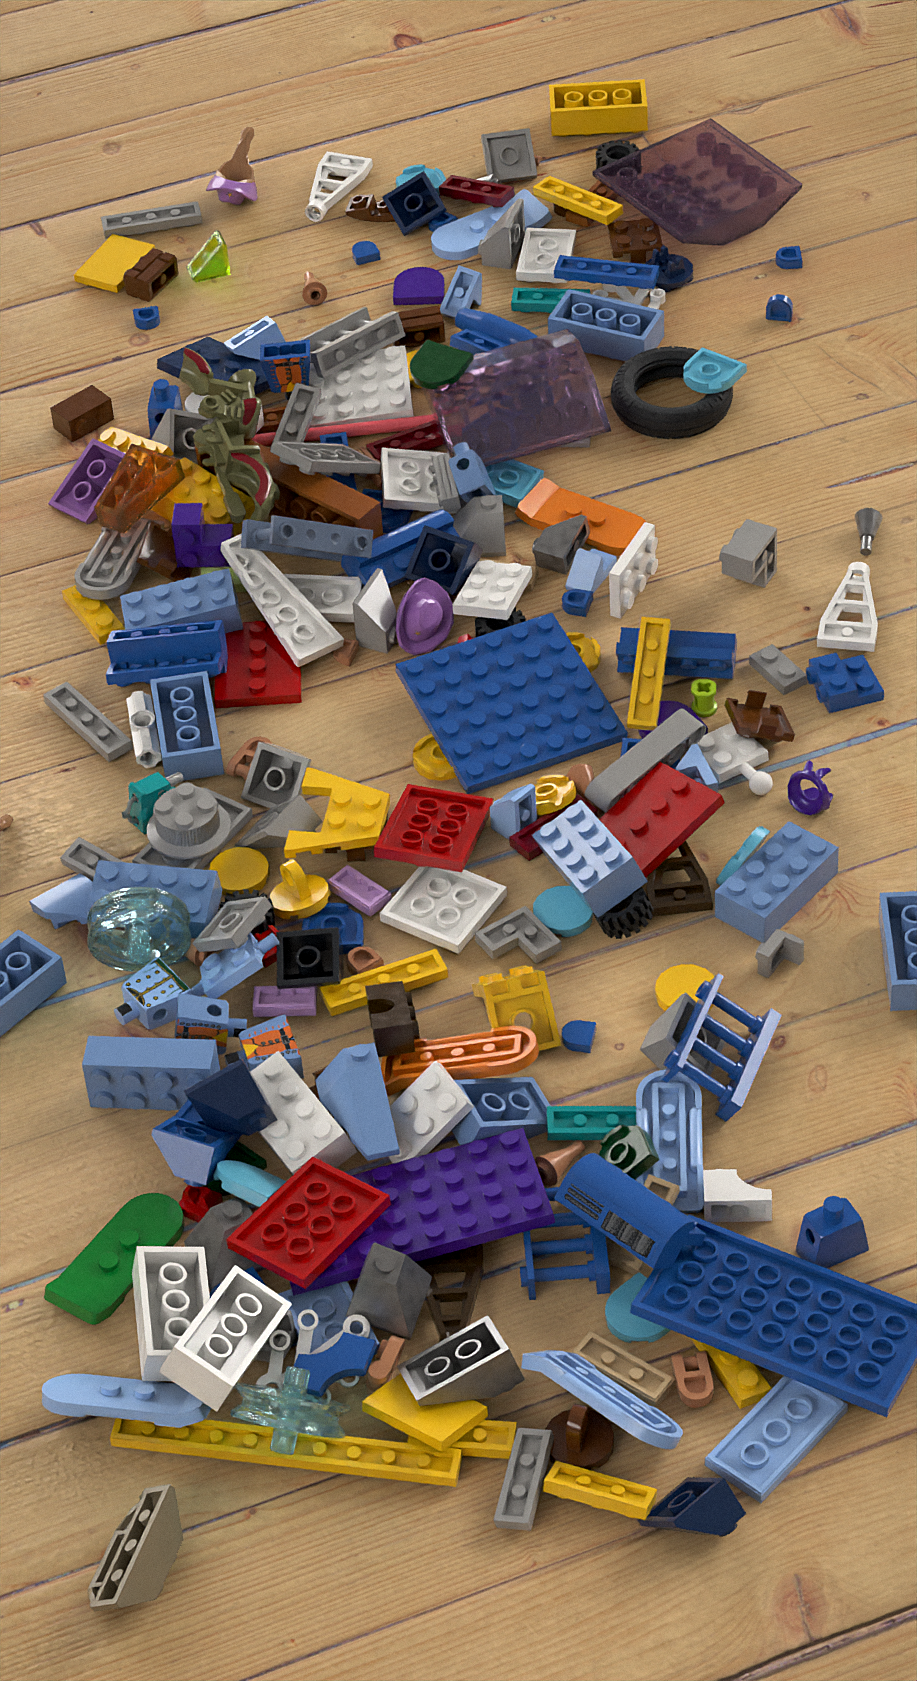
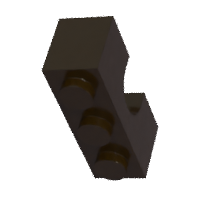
(392, 1018)

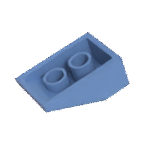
(501, 1107)

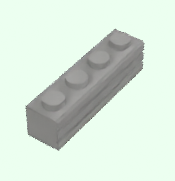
(446, 485)

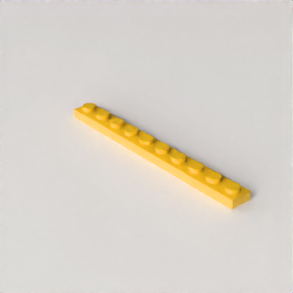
(311, 1452)

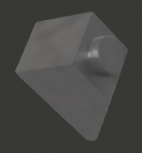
(559, 544)

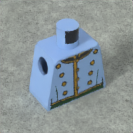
(151, 996)

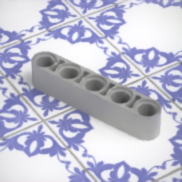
(663, 745)

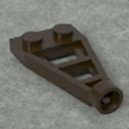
(679, 896)
(464, 1260)

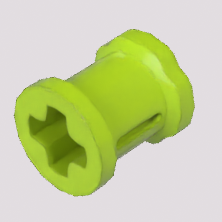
(704, 693)

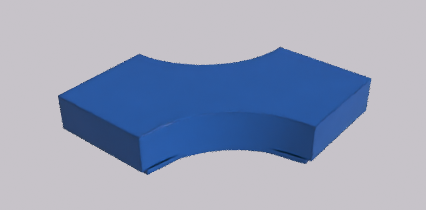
(346, 1358)

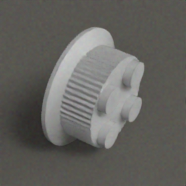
(187, 823)

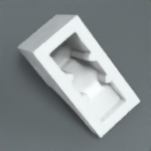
(732, 1199)

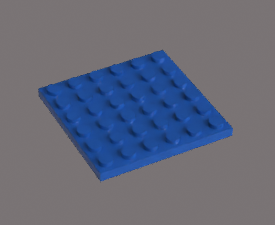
(510, 702)

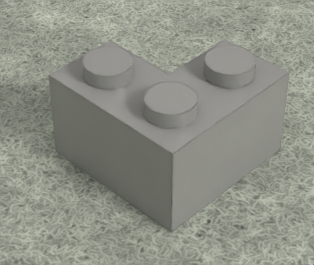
(751, 553)

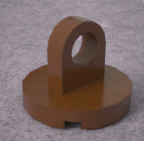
(581, 1437)

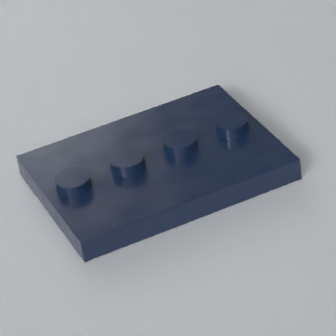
(220, 359)

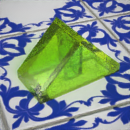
(210, 260)

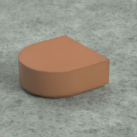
(362, 960)

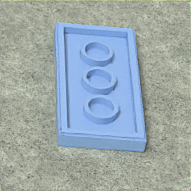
(775, 1437)

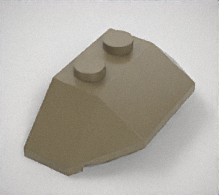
(139, 1552)

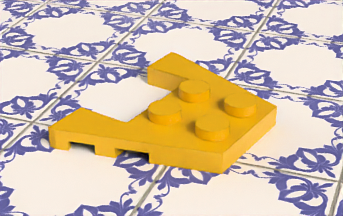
(352, 816)

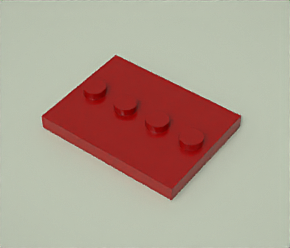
(257, 670)
(660, 815)
(433, 828)
(308, 1222)

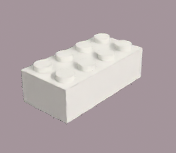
(302, 1123)
(168, 1296)
(225, 1338)

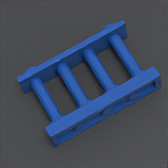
(751, 1050)
(592, 1243)

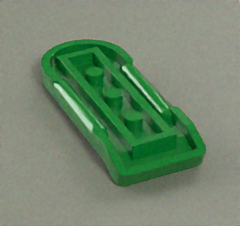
(103, 1270)

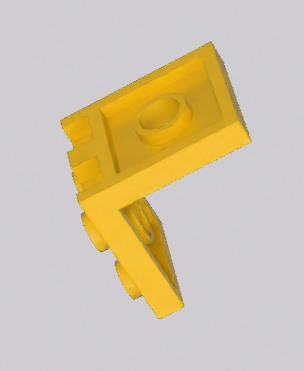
(520, 992)

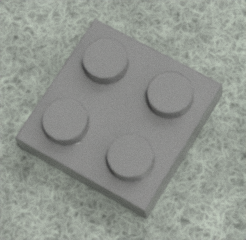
(509, 155)
(232, 924)

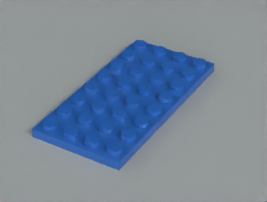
(786, 1317)

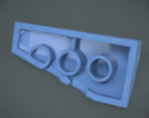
(358, 1100)

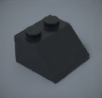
(309, 958)

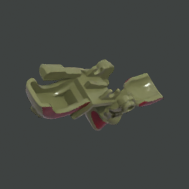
(224, 438)

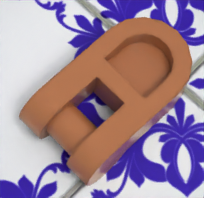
(245, 754)
(382, 1371)
(693, 1387)

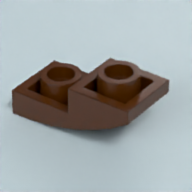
(367, 209)

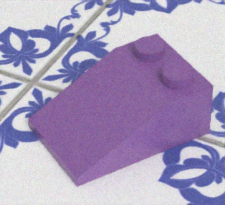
(87, 481)

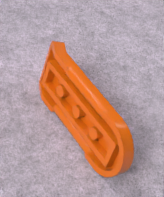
(609, 526)
(463, 1056)

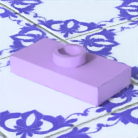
(359, 890)
(273, 1002)

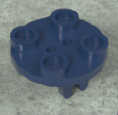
(673, 269)

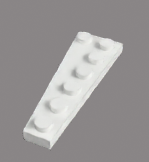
(290, 615)

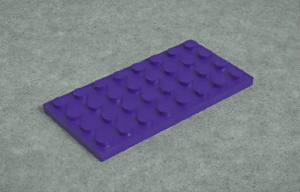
(449, 1203)

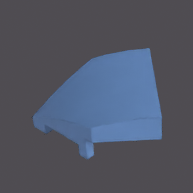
(64, 902)

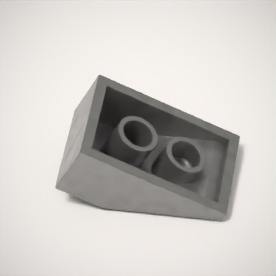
(463, 1367)

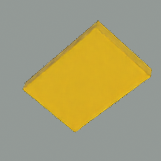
(110, 261)
(432, 1424)

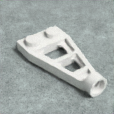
(335, 164)
(845, 633)

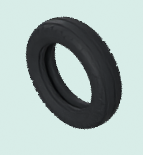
(664, 421)

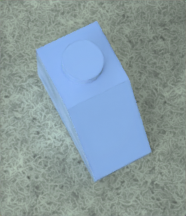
(248, 341)
(514, 811)

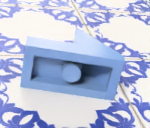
(462, 292)
(589, 569)
(696, 767)

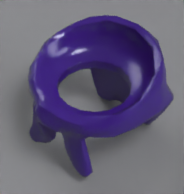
(811, 800)

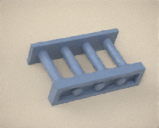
(306, 538)

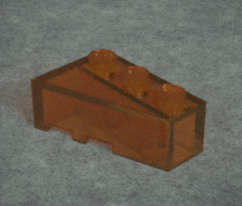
(137, 487)

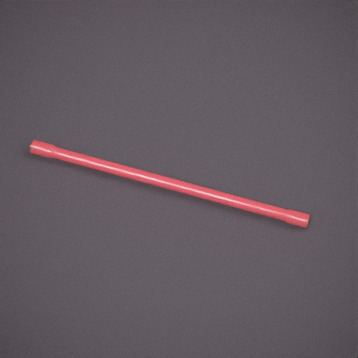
(355, 429)

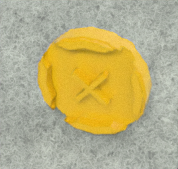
(298, 892)

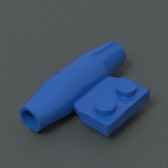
(486, 332)

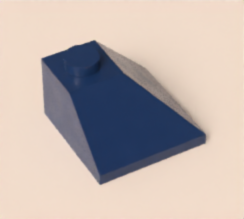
(414, 203)
(443, 559)
(232, 1101)
(697, 1507)

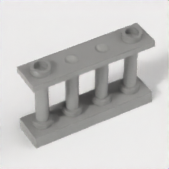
(351, 340)

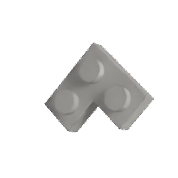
(520, 930)

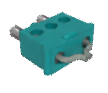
(144, 795)

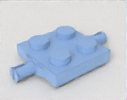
(232, 966)

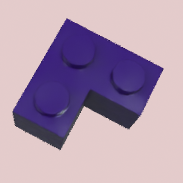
(195, 541)

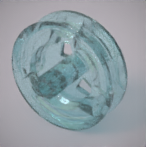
(134, 910)
(290, 1410)

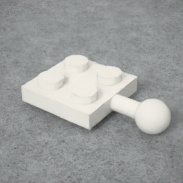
(732, 754)

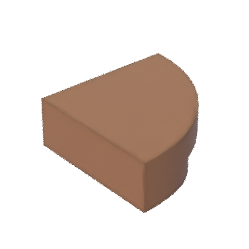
(346, 653)

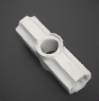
(144, 729)

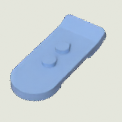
(462, 237)
(674, 1121)
(605, 1396)
(123, 1398)

